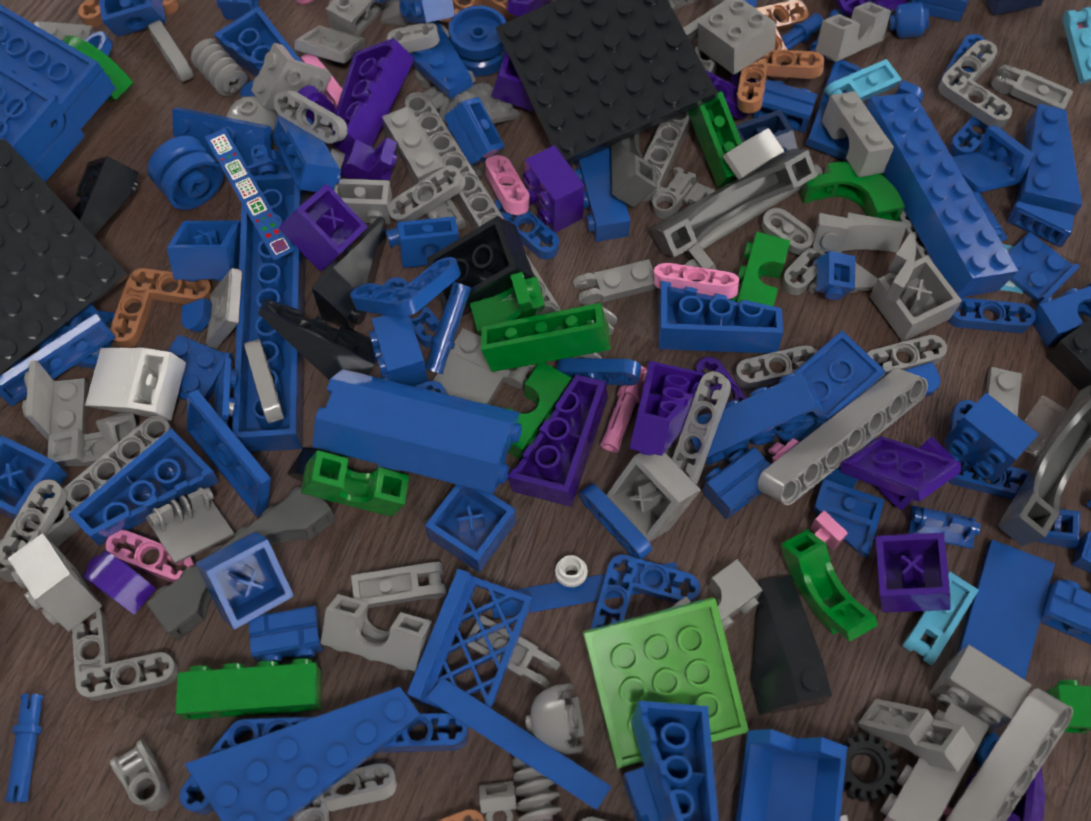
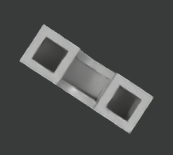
(846, 36)
(867, 142)
(411, 144)
(734, 592)
(349, 630)

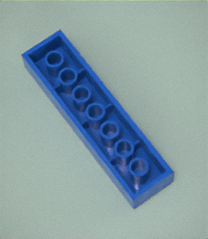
(940, 199)

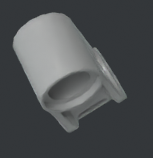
(137, 771)

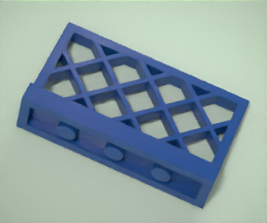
(59, 354)
(447, 629)

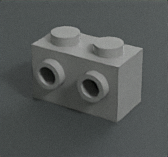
(353, 15)
(366, 198)

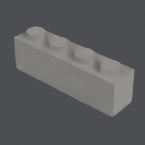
(928, 787)

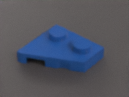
(851, 510)

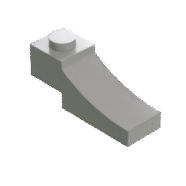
(857, 233)
(915, 729)

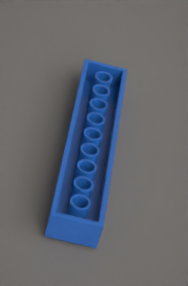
(284, 283)

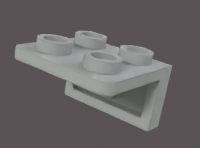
(284, 73)

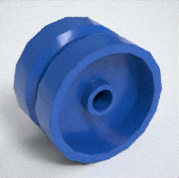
(476, 39)
(185, 172)

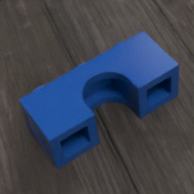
(1060, 316)

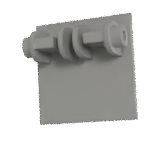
(189, 525)

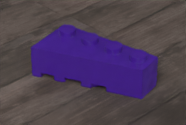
(371, 90)
(663, 407)
(559, 454)

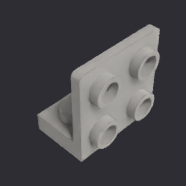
(497, 109)
(54, 404)

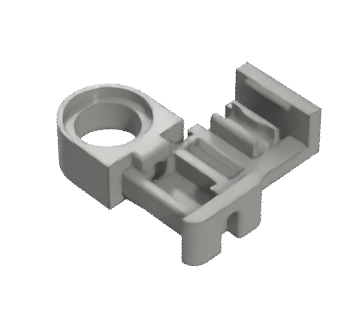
(684, 189)

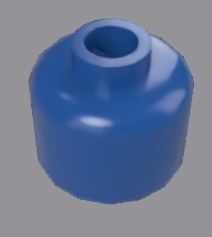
(910, 20)

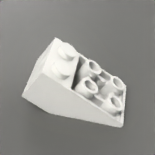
(136, 381)

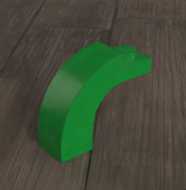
(113, 71)
(871, 193)
(518, 302)
(822, 590)

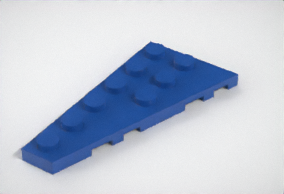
(295, 765)

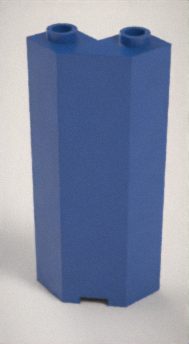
(417, 430)
(791, 778)

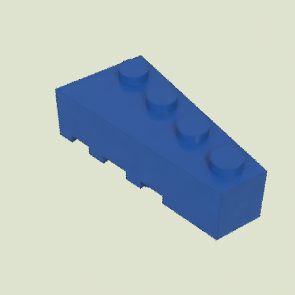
(1052, 172)
(715, 323)
(762, 416)
(146, 483)

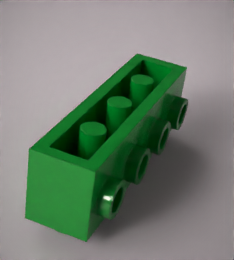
(545, 337)
(248, 690)

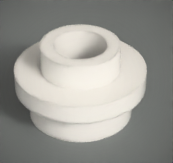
(571, 563)

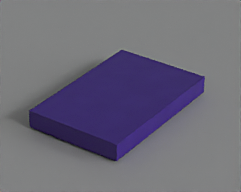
(900, 468)

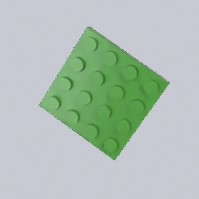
(664, 659)

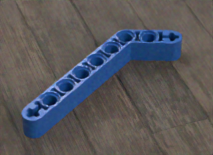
(401, 743)

